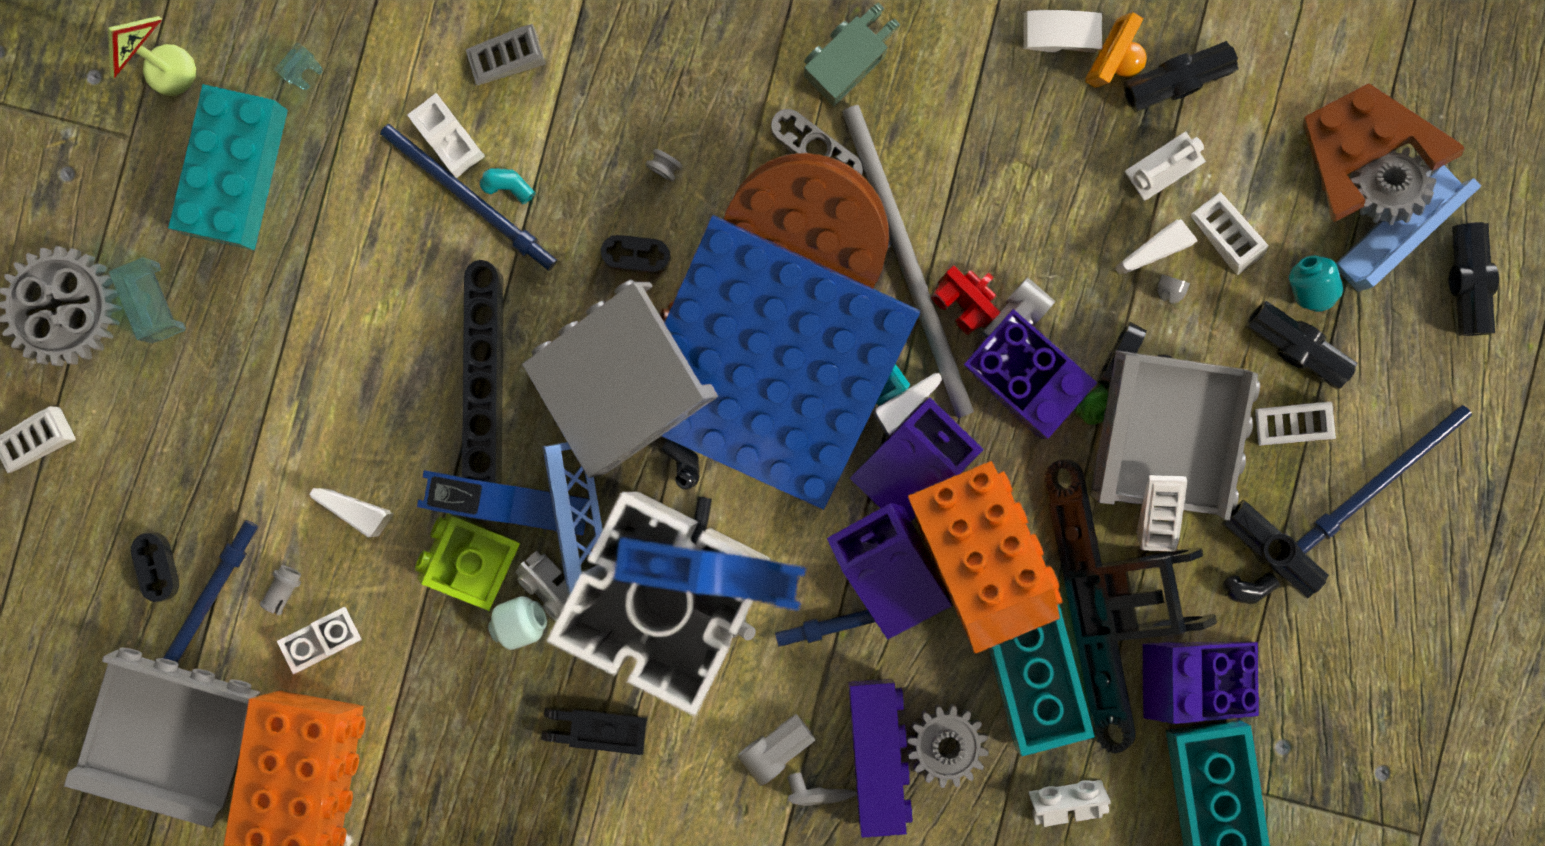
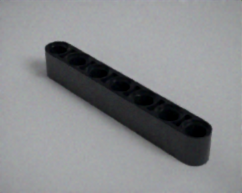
(475, 371)

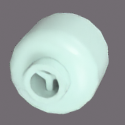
(517, 622)

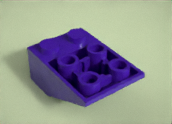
(1029, 375)
(916, 456)
(890, 570)
(1200, 681)

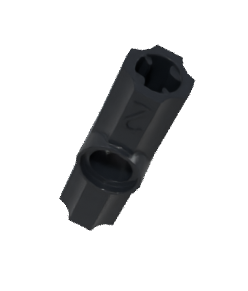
(1180, 76)
(1473, 279)
(1301, 345)
(1292, 562)

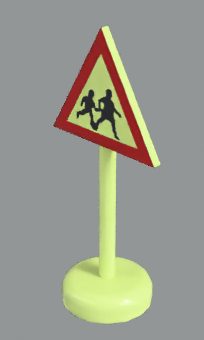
(165, 68)

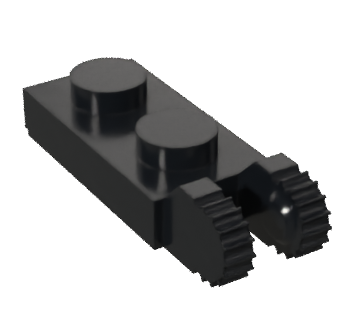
(599, 730)

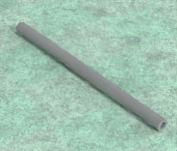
(908, 263)

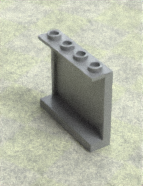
(616, 380)
(1175, 422)
(163, 738)

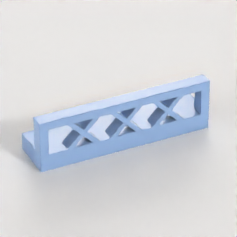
(1389, 244)
(562, 512)

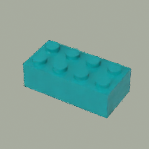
(228, 167)
(1041, 689)
(1217, 785)

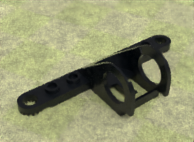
(1104, 603)

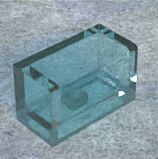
(145, 301)

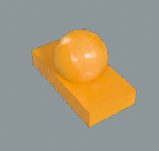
(1118, 53)

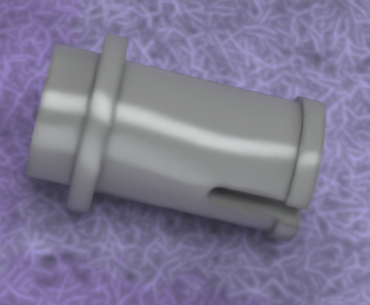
(280, 590)

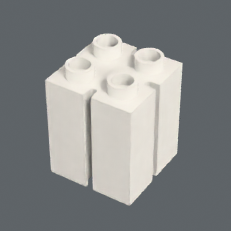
(669, 632)

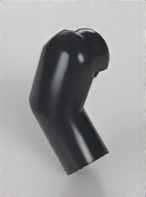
(1250, 592)

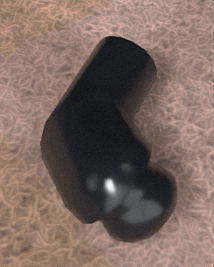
(686, 464)

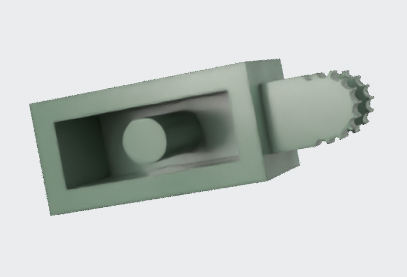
(849, 55)

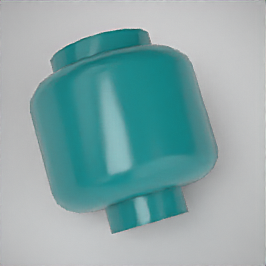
(1316, 283)

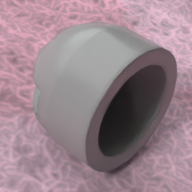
(1172, 289)

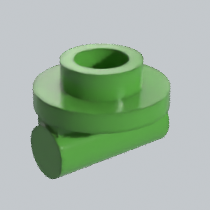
(1093, 406)

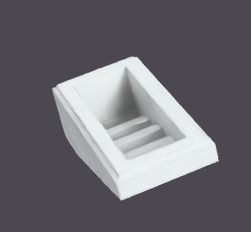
(1166, 242)
(1227, 251)
(898, 409)
(1326, 418)
(58, 427)
(359, 514)
(1160, 534)

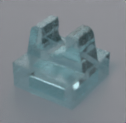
(295, 63)

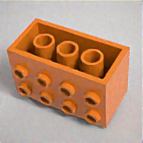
(987, 556)
(294, 771)

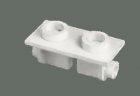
(1166, 165)
(539, 579)
(1086, 799)

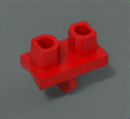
(970, 294)

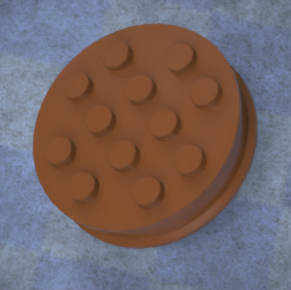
(817, 212)

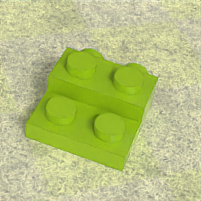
(466, 560)

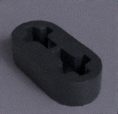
(635, 245)
(1128, 341)
(147, 570)

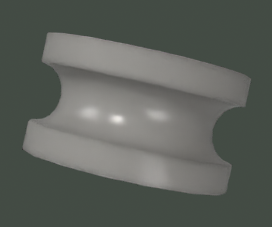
(664, 165)

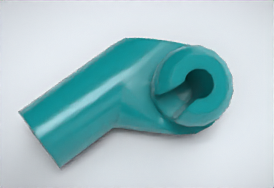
(506, 180)

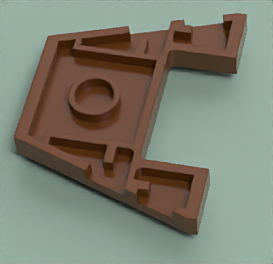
(1363, 130)

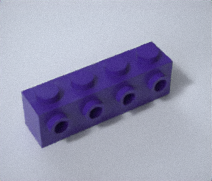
(878, 757)

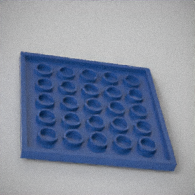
(789, 356)

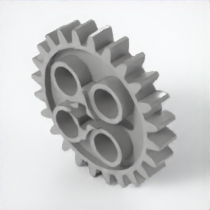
(64, 338)

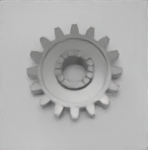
(1410, 189)
(961, 759)

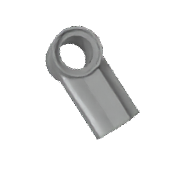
(1028, 301)
(769, 754)

